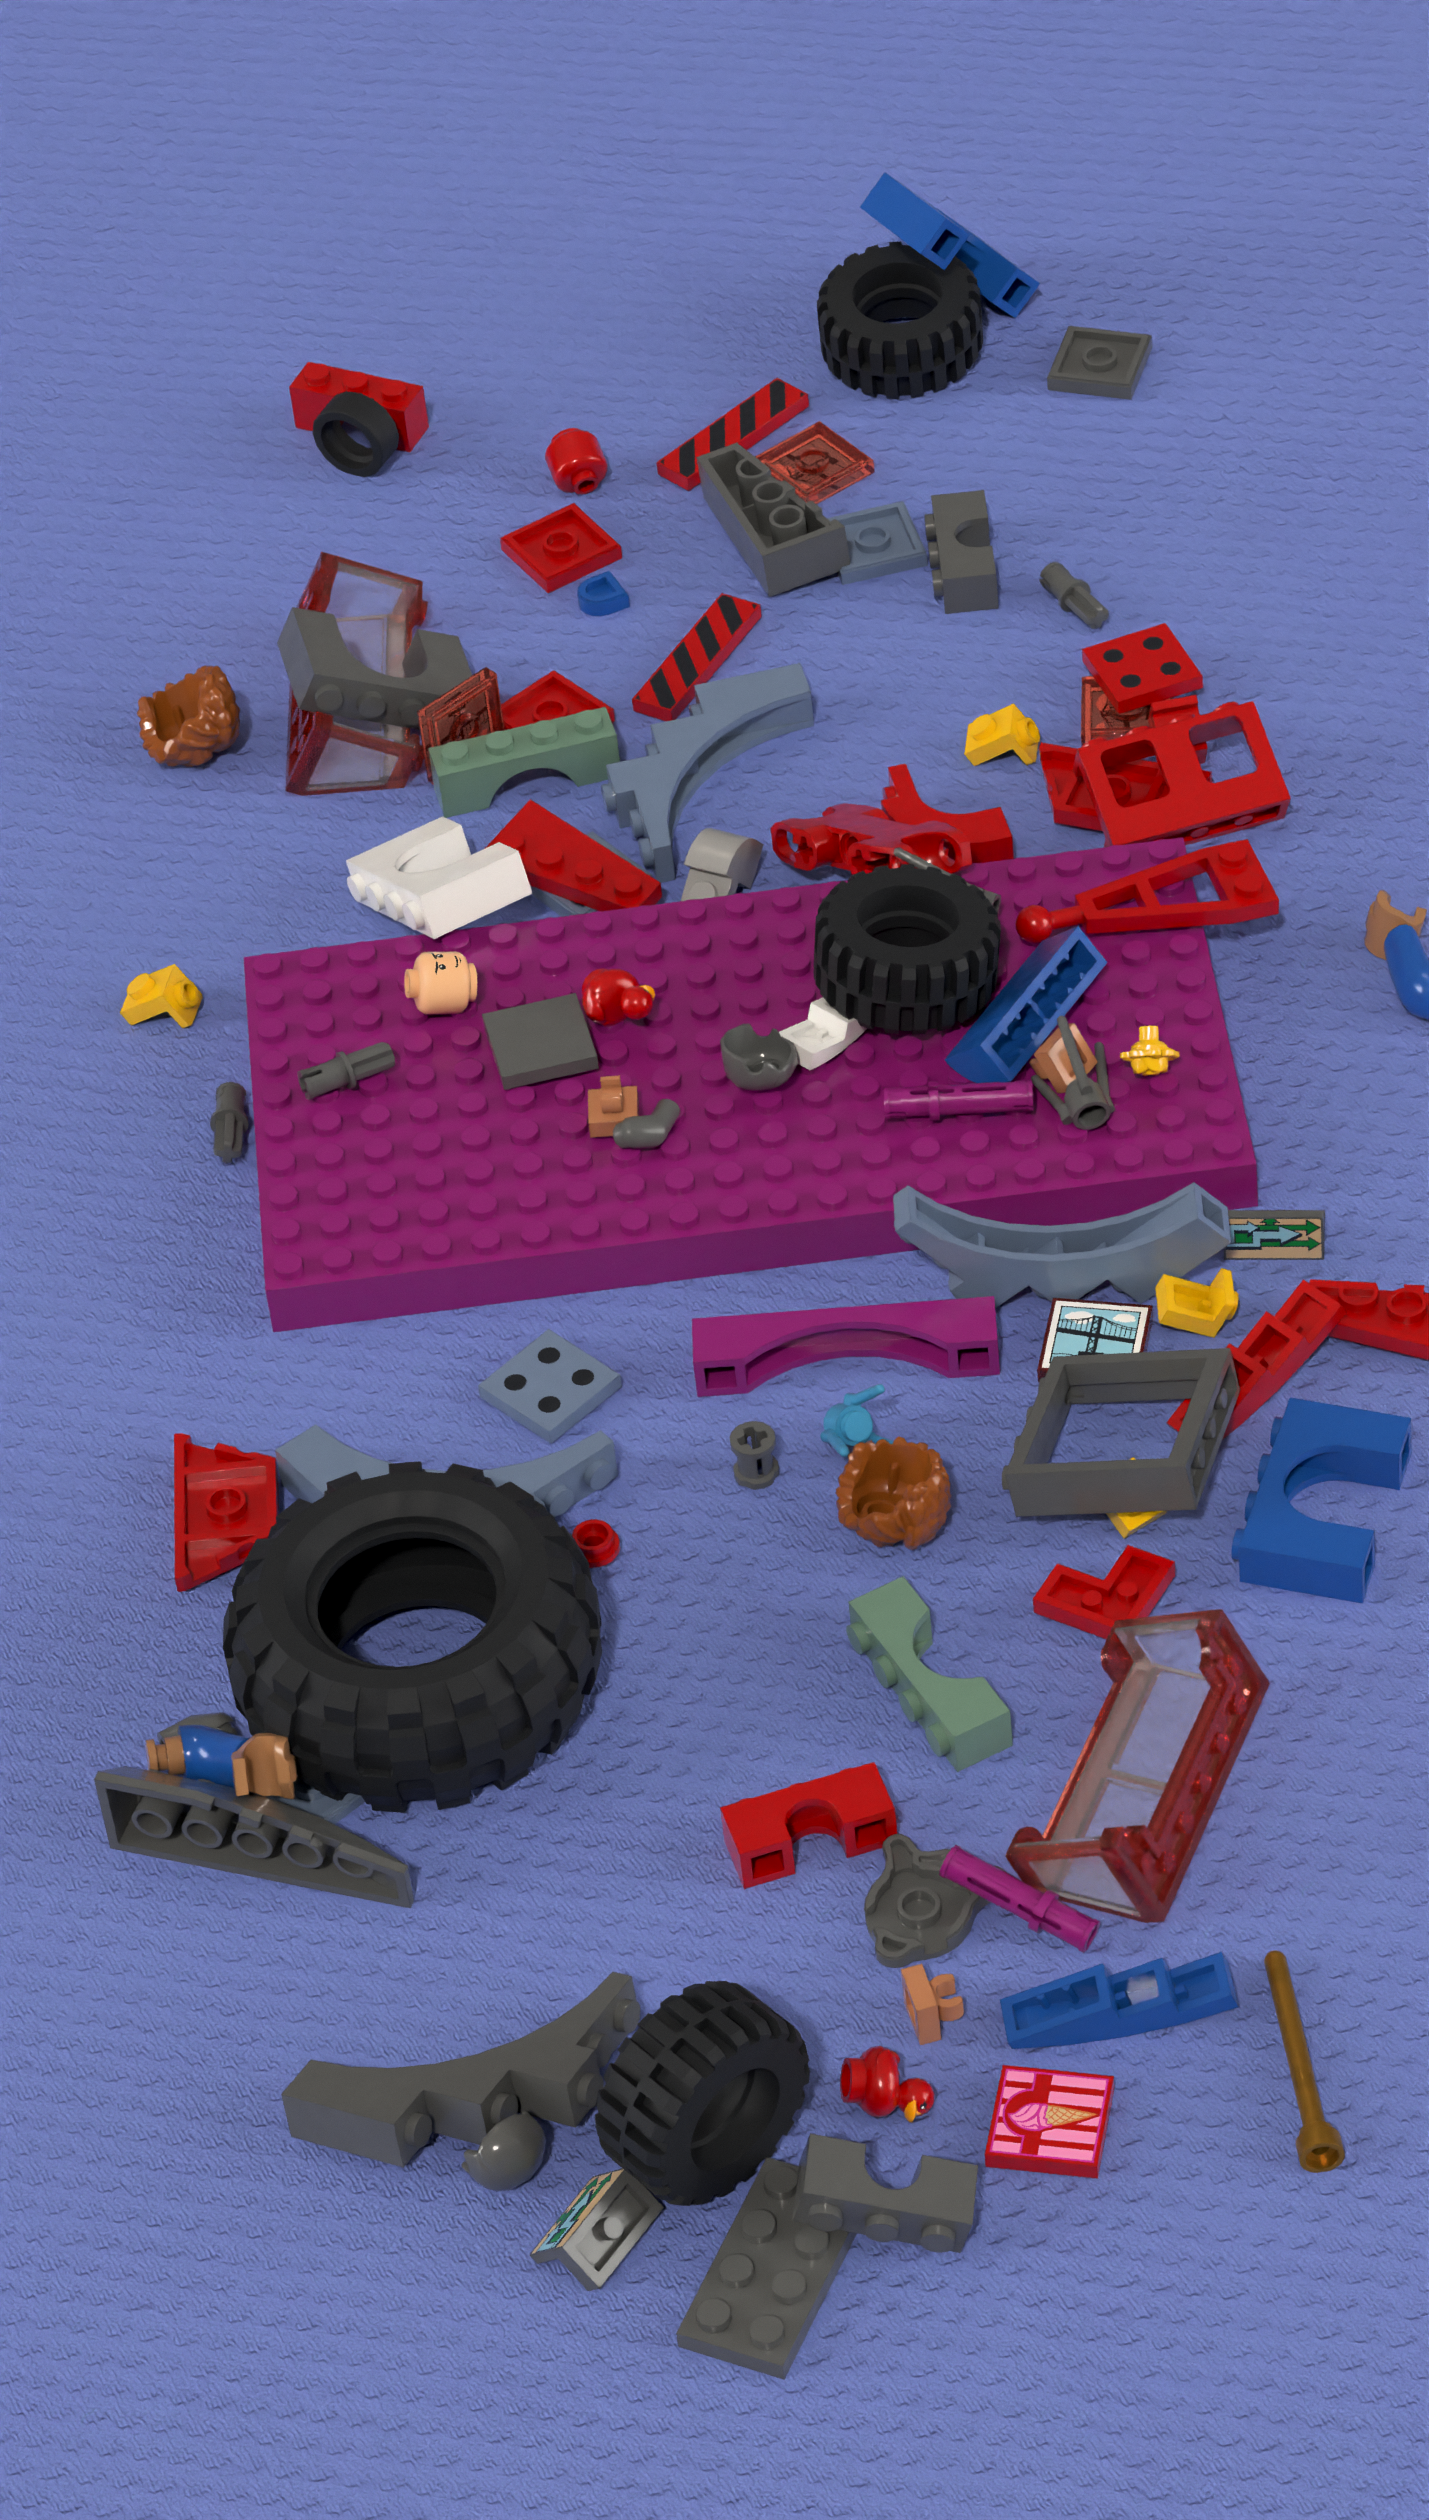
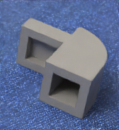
(720, 864)

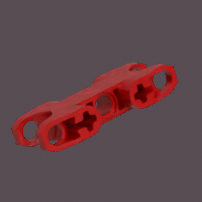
(865, 838)

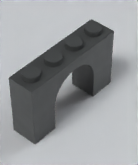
(336, 683)

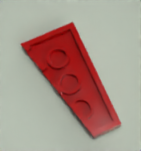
(573, 864)
(1381, 1317)

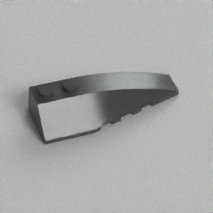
(243, 1835)

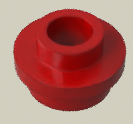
(597, 1542)

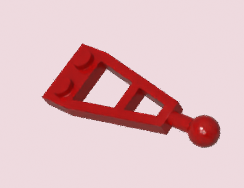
(1230, 866)

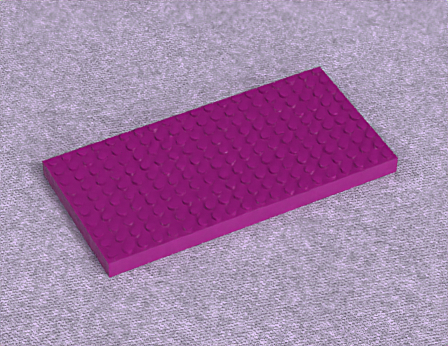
(471, 1195)

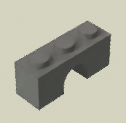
(961, 552)
(840, 2195)

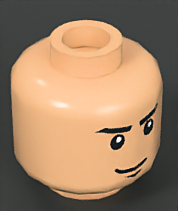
(441, 982)

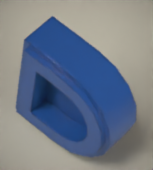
(602, 595)

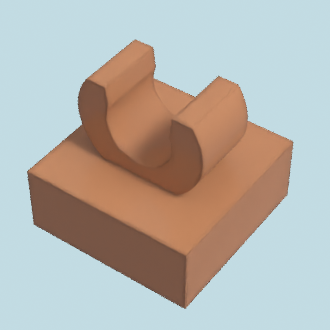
(1053, 1060)
(610, 1105)
(925, 2002)

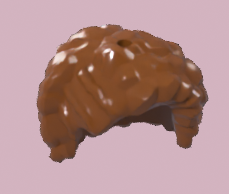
(190, 719)
(894, 1493)

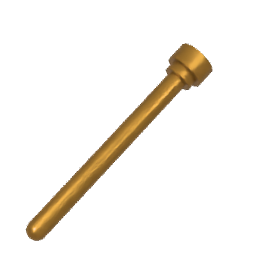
(1318, 2143)

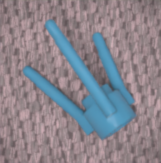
(850, 1423)

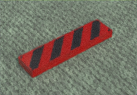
(742, 425)
(696, 657)

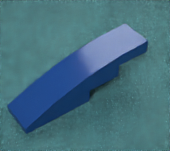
(1128, 2003)

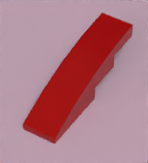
(1276, 1350)

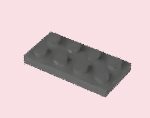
(764, 2280)

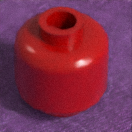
(576, 461)

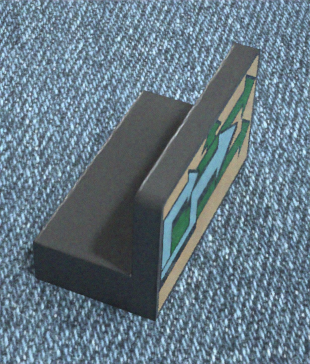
(1276, 1235)
(599, 2227)

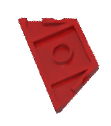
(1070, 799)
(219, 1508)

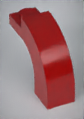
(985, 829)

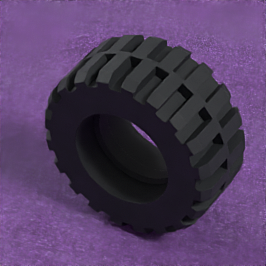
(906, 355)
(906, 949)
(702, 2092)

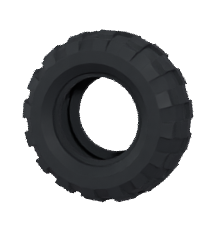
(398, 1547)

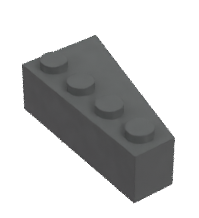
(768, 523)

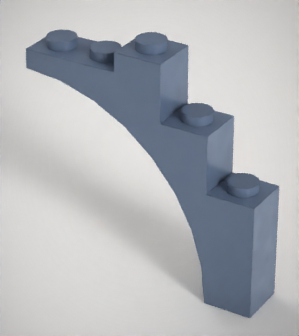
(688, 750)
(1065, 1259)
(553, 1480)

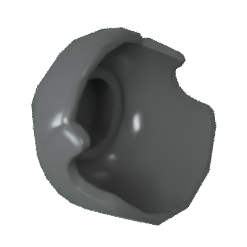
(757, 1060)
(507, 2153)

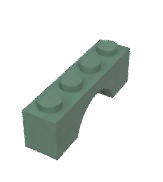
(473, 769)
(959, 1715)

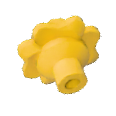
(1149, 1054)

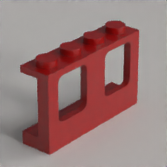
(1194, 805)

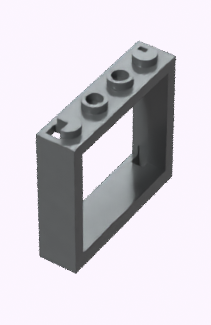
(1123, 1485)

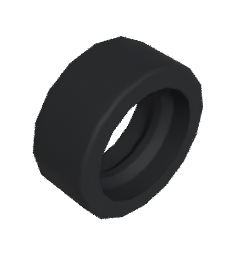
(369, 419)

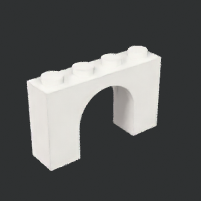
(434, 880)

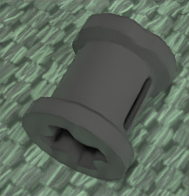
(763, 1444)

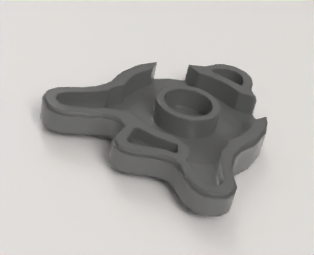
(913, 1909)

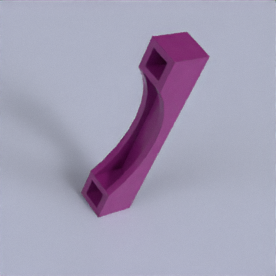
(749, 1349)

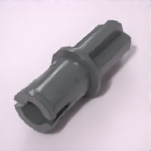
(1073, 594)
(345, 1070)
(229, 1121)

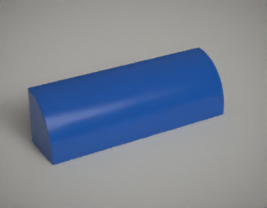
(1027, 1008)

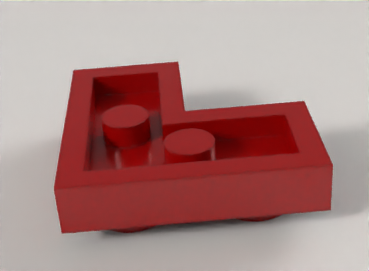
(1094, 1603)

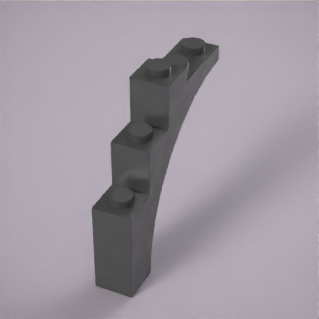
(395, 2110)

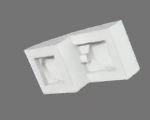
(822, 1034)

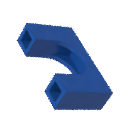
(943, 238)
(1311, 1447)

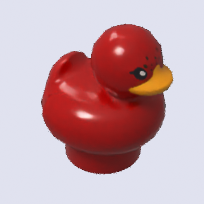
(615, 996)
(875, 2085)

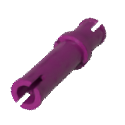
(958, 1099)
(1032, 1905)

